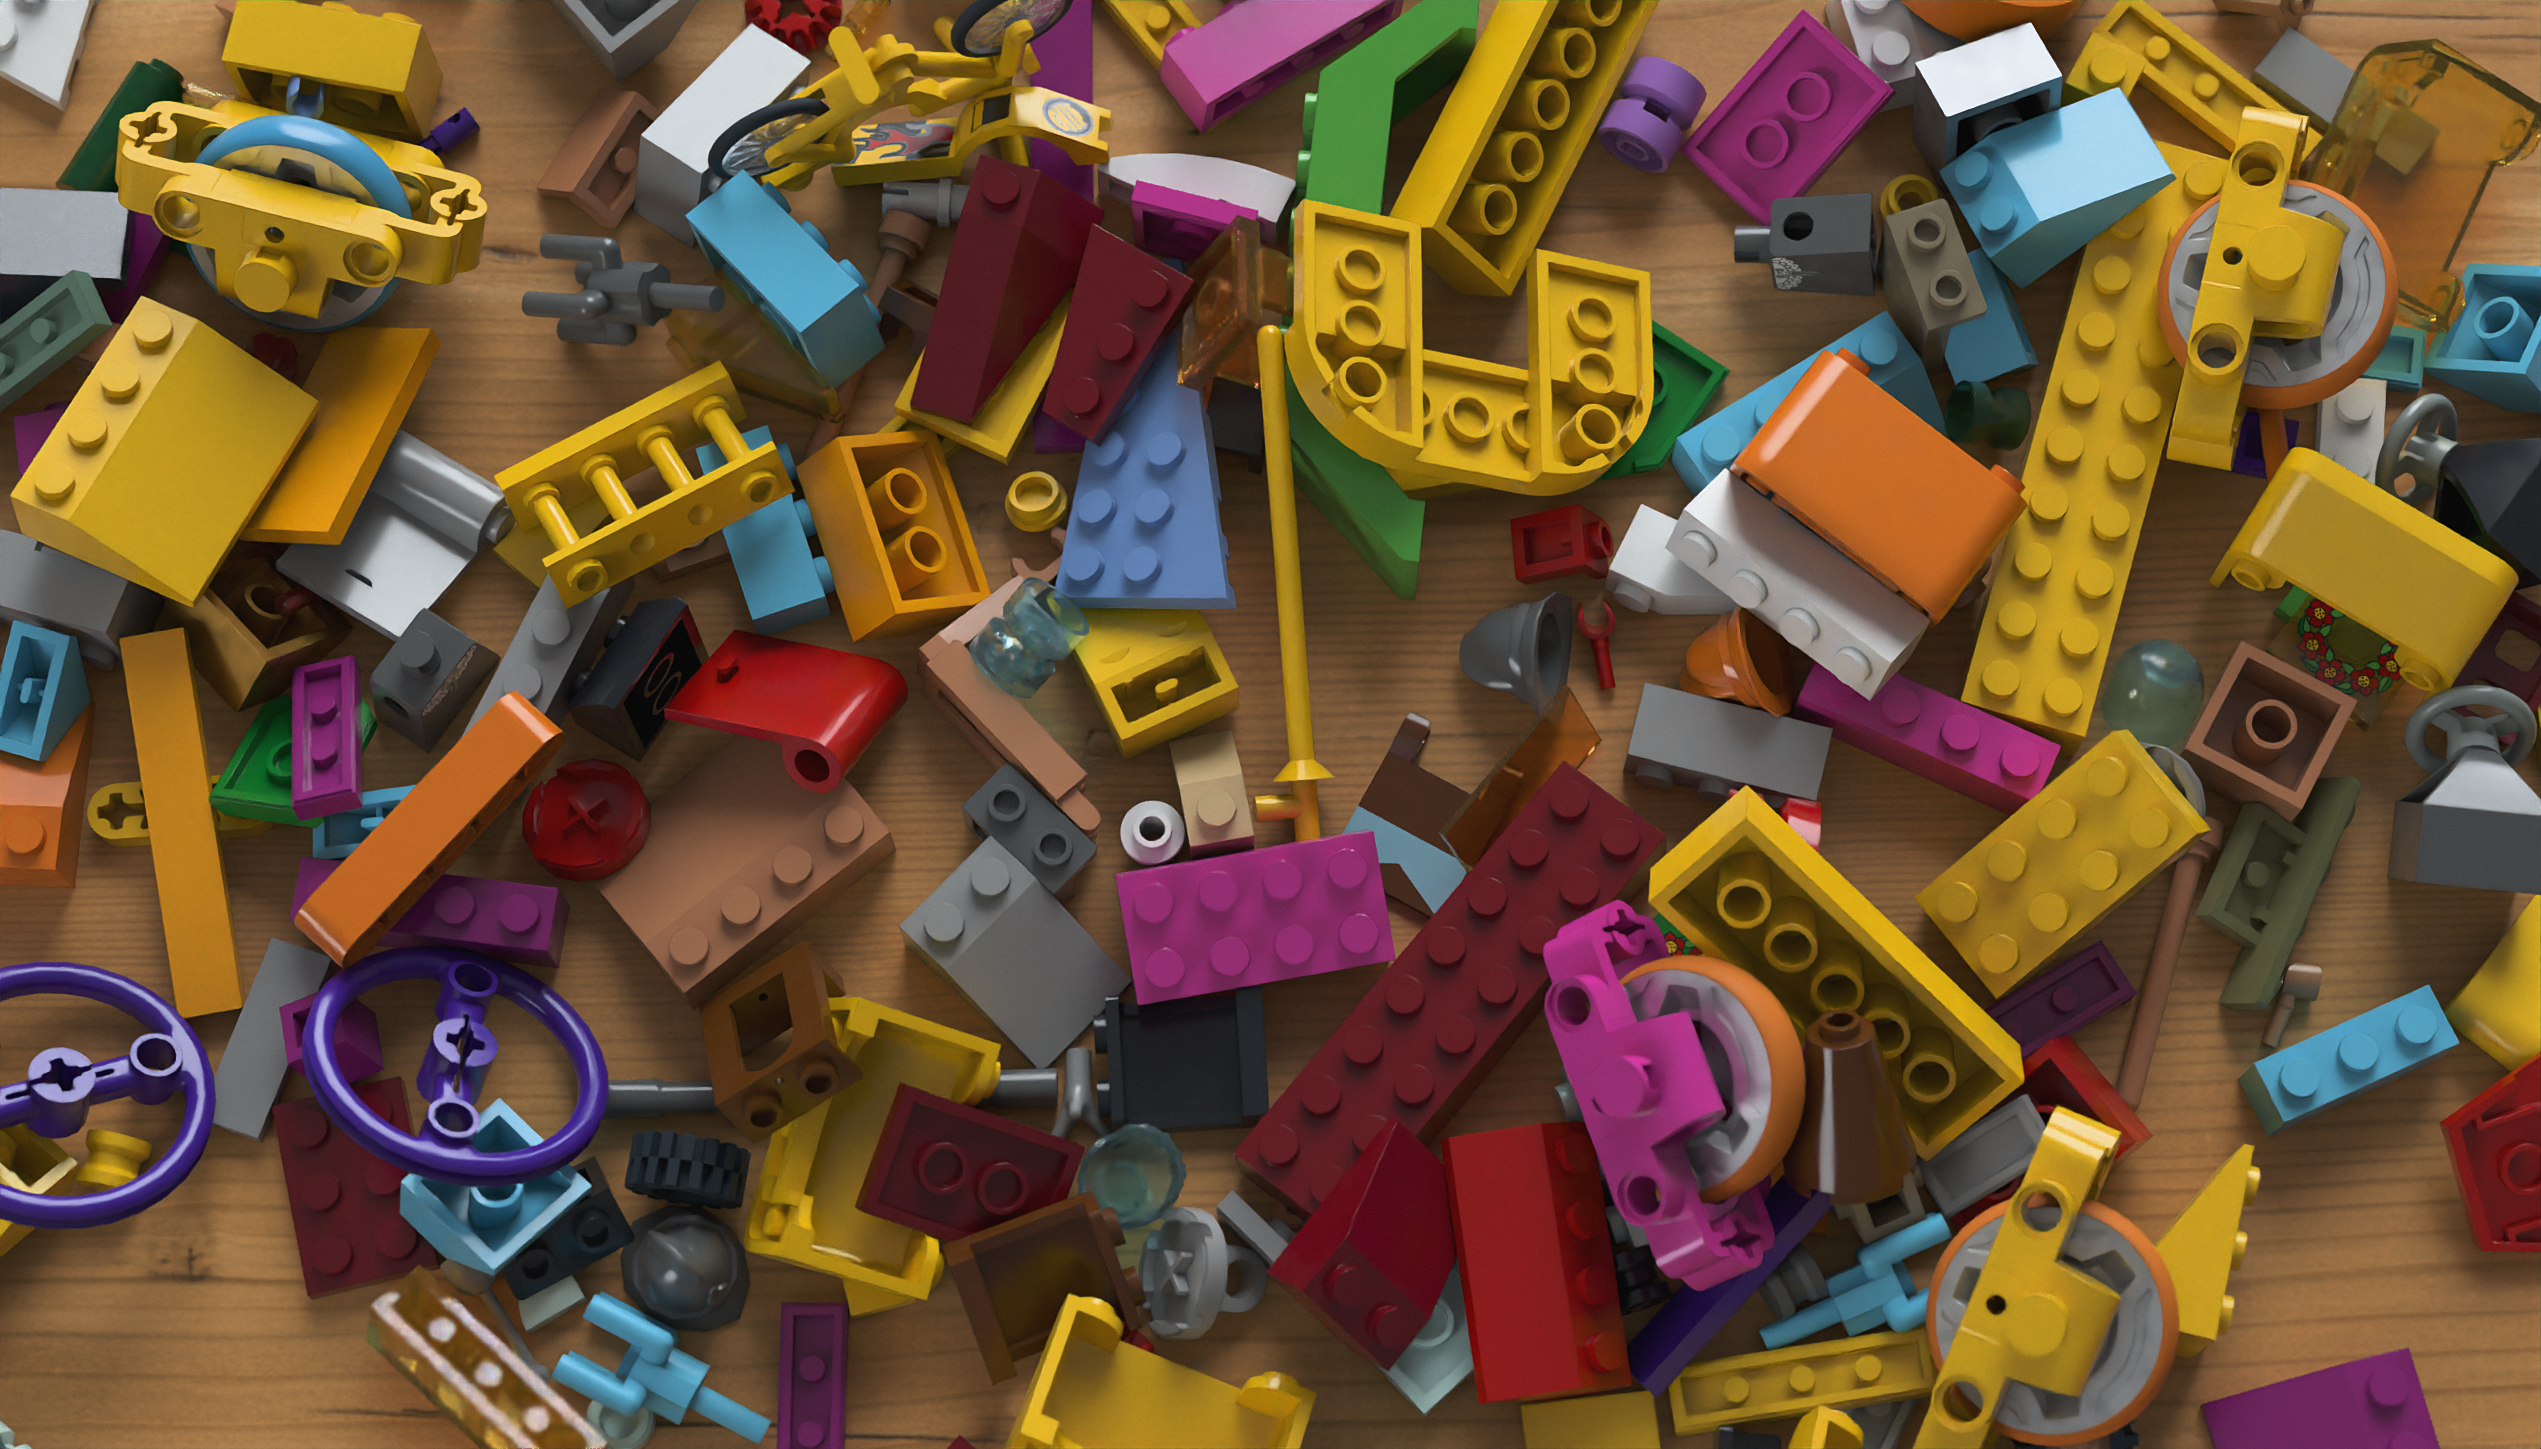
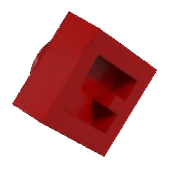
(1560, 544)

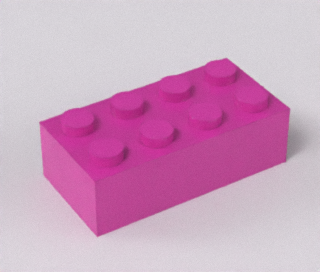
(1255, 916)

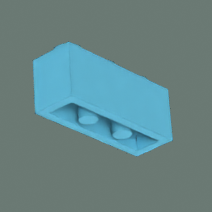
(772, 552)
(2348, 1060)

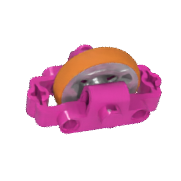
(1682, 1087)

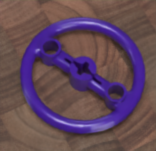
(66, 1084)
(447, 1136)

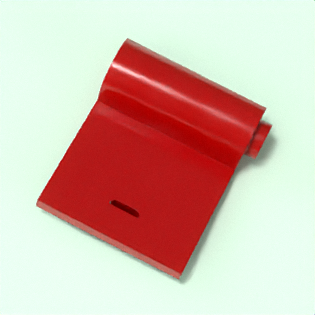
(807, 697)

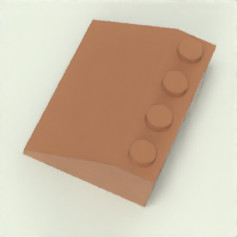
(739, 864)

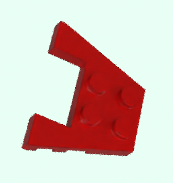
(2498, 1161)

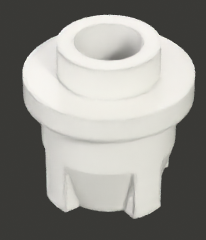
(1149, 818)

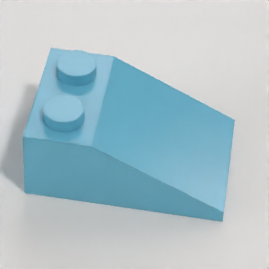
(2056, 182)

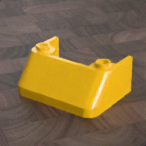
(2373, 564)

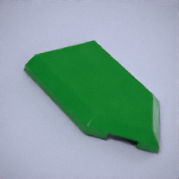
(1682, 389)
(260, 772)

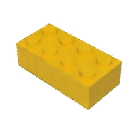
(2062, 863)

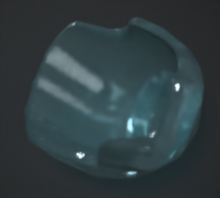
(2154, 692)
(1134, 1173)

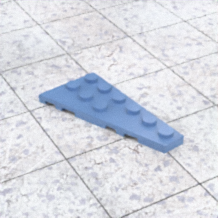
(1149, 503)

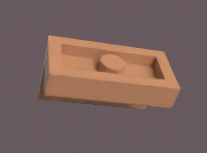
(601, 156)

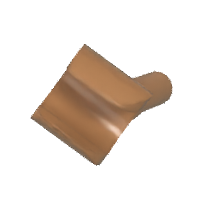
(2299, 982)

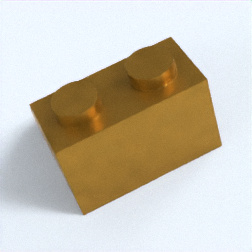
(242, 639)

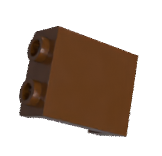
(1025, 1269)

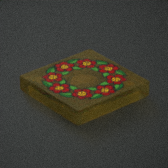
(2342, 656)

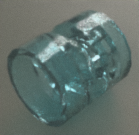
(1035, 631)

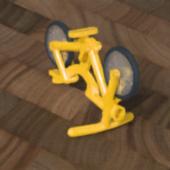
(804, 135)

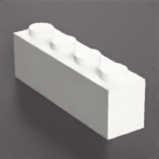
(1797, 584)

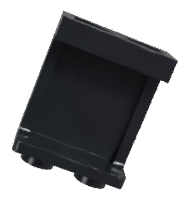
(1184, 1062)

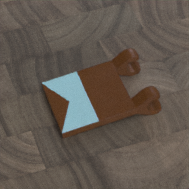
(1406, 813)

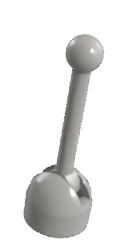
(477, 1283)

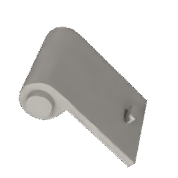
(408, 540)

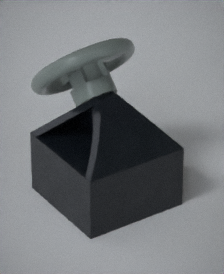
(2482, 488)

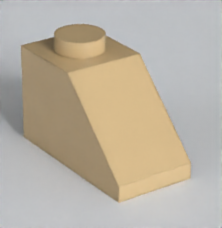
(1212, 795)

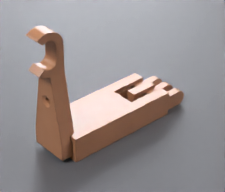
(993, 717)

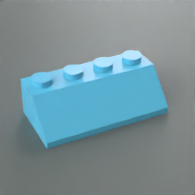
(1719, 440)

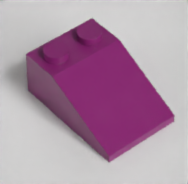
(2341, 1407)

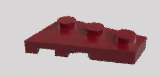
(1112, 332)

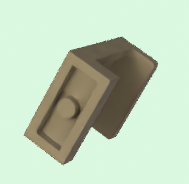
(1927, 279)

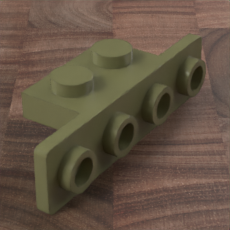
(2269, 884)

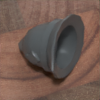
(1522, 649)
(686, 1268)

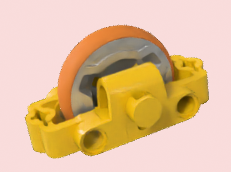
(2269, 293)
(2049, 1308)

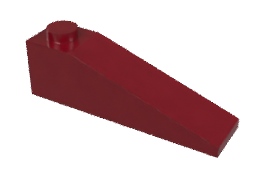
(1003, 279)

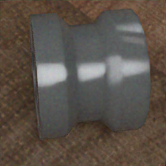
(1792, 1283)

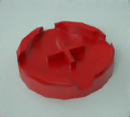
(586, 820)

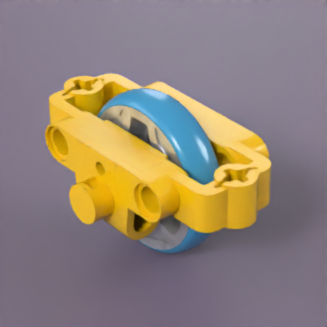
(297, 212)

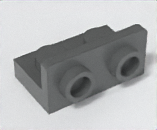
(1030, 830)

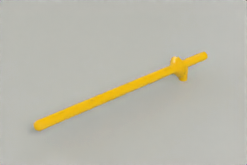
(1302, 766)

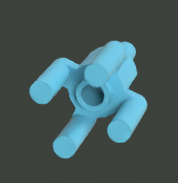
(1868, 1292)
(651, 1373)

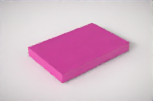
(1788, 118)

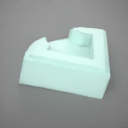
(550, 1303)

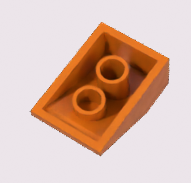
(45, 810)

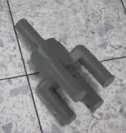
(614, 293)

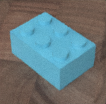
(789, 275)

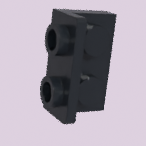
(574, 1241)

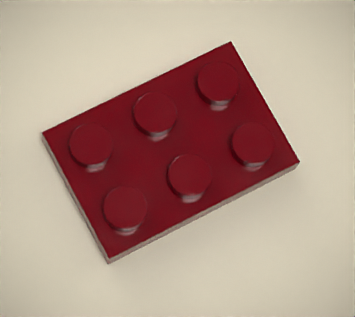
(962, 1167)
(347, 1197)

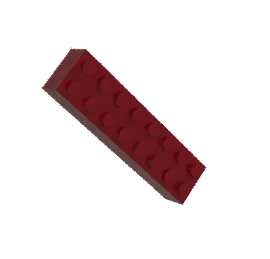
(1453, 992)

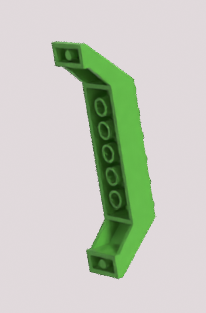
(1347, 167)

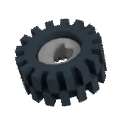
(687, 1169)

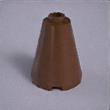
(1851, 1121)

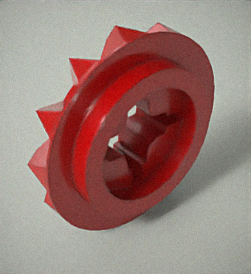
(797, 31)

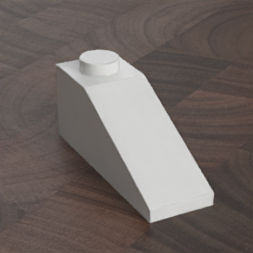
(1655, 579)

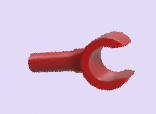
(1600, 643)

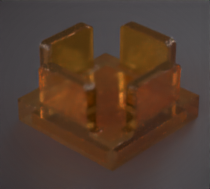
(1219, 325)

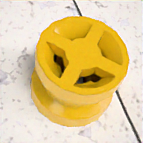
(111, 1160)

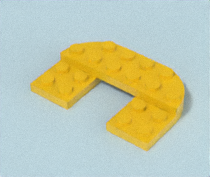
(1455, 416)

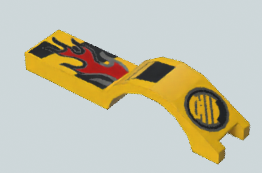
(941, 145)

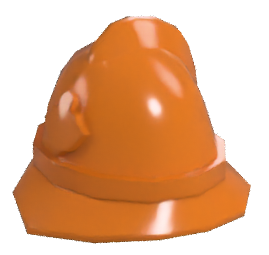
(1740, 664)

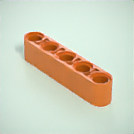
(429, 829)

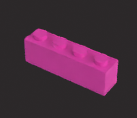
(1260, 48)
(1932, 737)

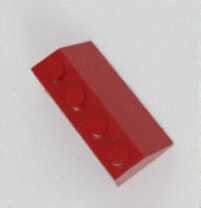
(1535, 1263)

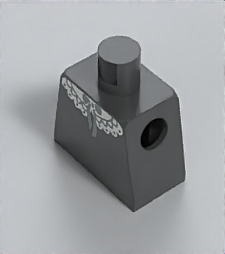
(1816, 244)
(431, 676)

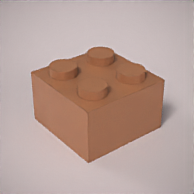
(2265, 732)

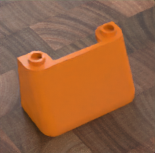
(1881, 484)

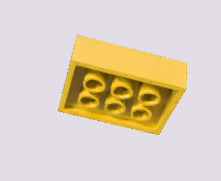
(163, 454)

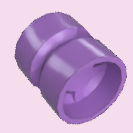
(1654, 110)

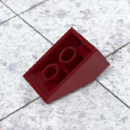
(1376, 1248)

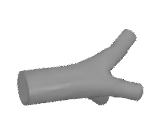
(1078, 1097)

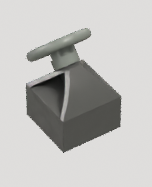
(2474, 814)

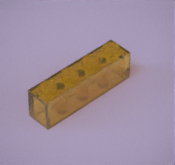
(471, 1371)

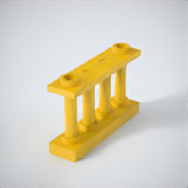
(620, 448)

